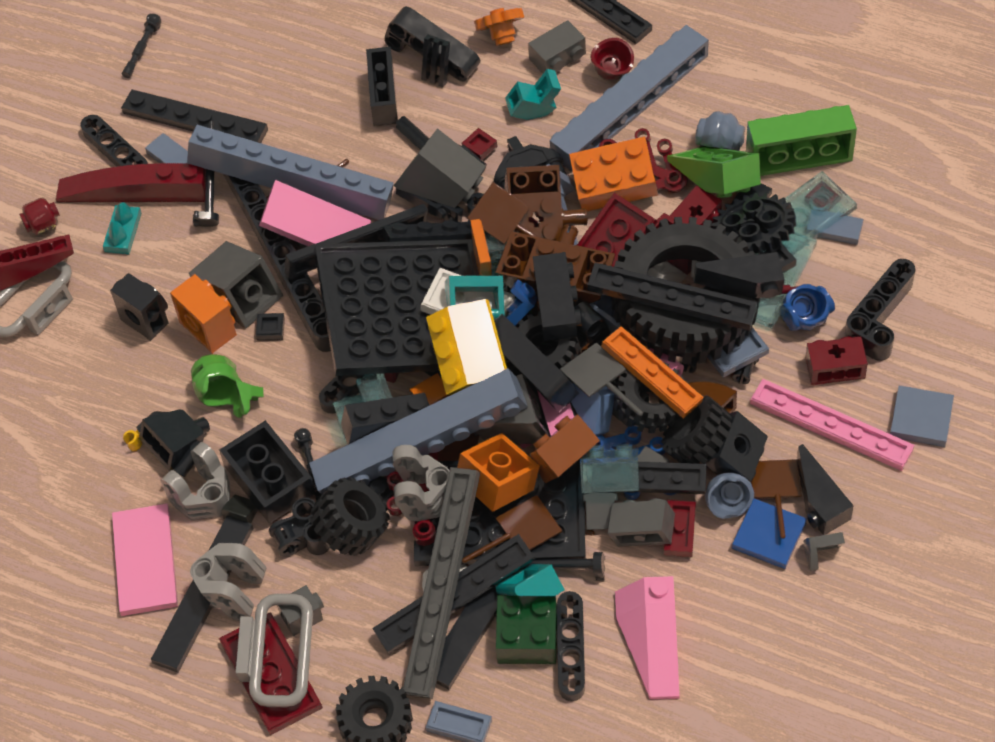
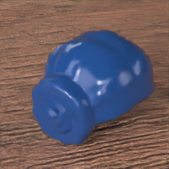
(806, 307)

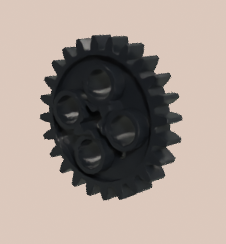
(758, 221)

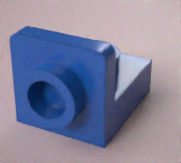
(523, 303)

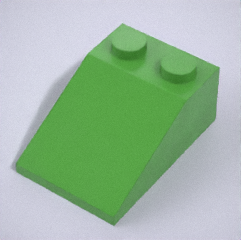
(719, 169)

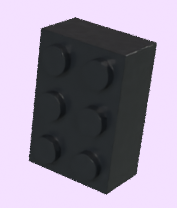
(267, 471)

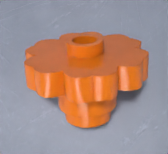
(500, 24)

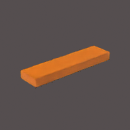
(652, 372)

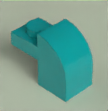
(536, 100)

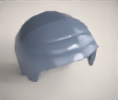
(729, 495)

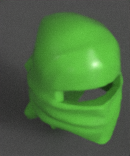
(218, 384)

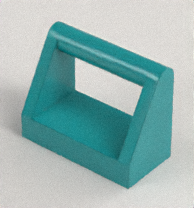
(476, 284)
(532, 581)

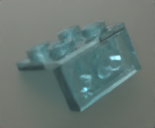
(610, 469)

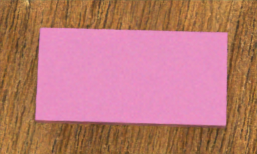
(306, 216)
(144, 560)

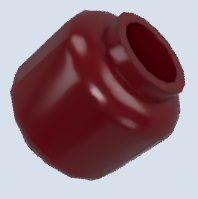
(39, 216)

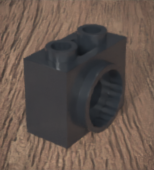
(140, 306)
(740, 449)

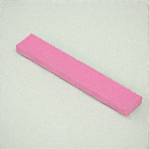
(832, 424)

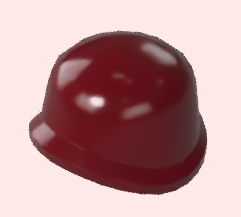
(612, 58)

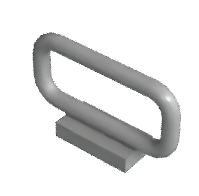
(46, 306)
(251, 650)

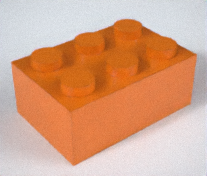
(613, 168)

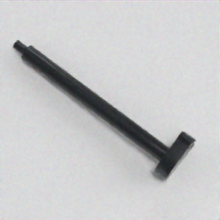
(208, 217)
(595, 563)

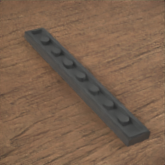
(441, 583)

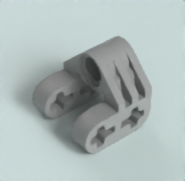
(416, 470)
(217, 486)
(211, 577)

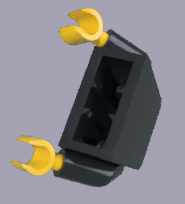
(169, 438)

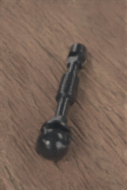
(152, 24)
(304, 442)

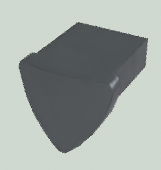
(599, 509)
(821, 543)

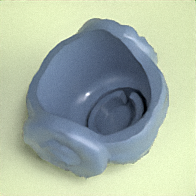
(720, 131)

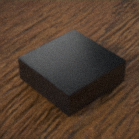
(270, 326)

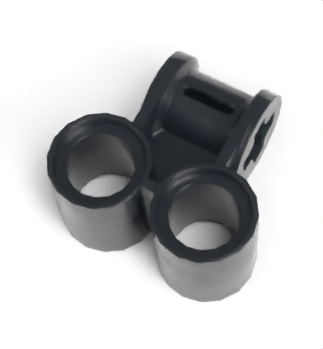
(298, 531)

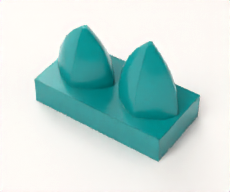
(122, 229)

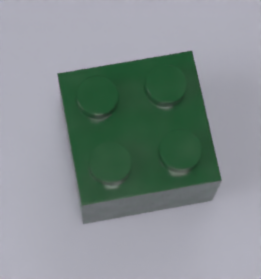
(526, 629)

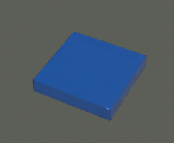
(761, 536)

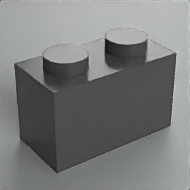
(557, 47)
(641, 523)

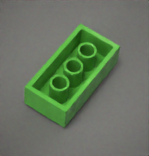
(802, 139)

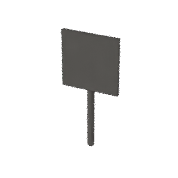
(596, 370)

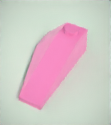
(649, 627)

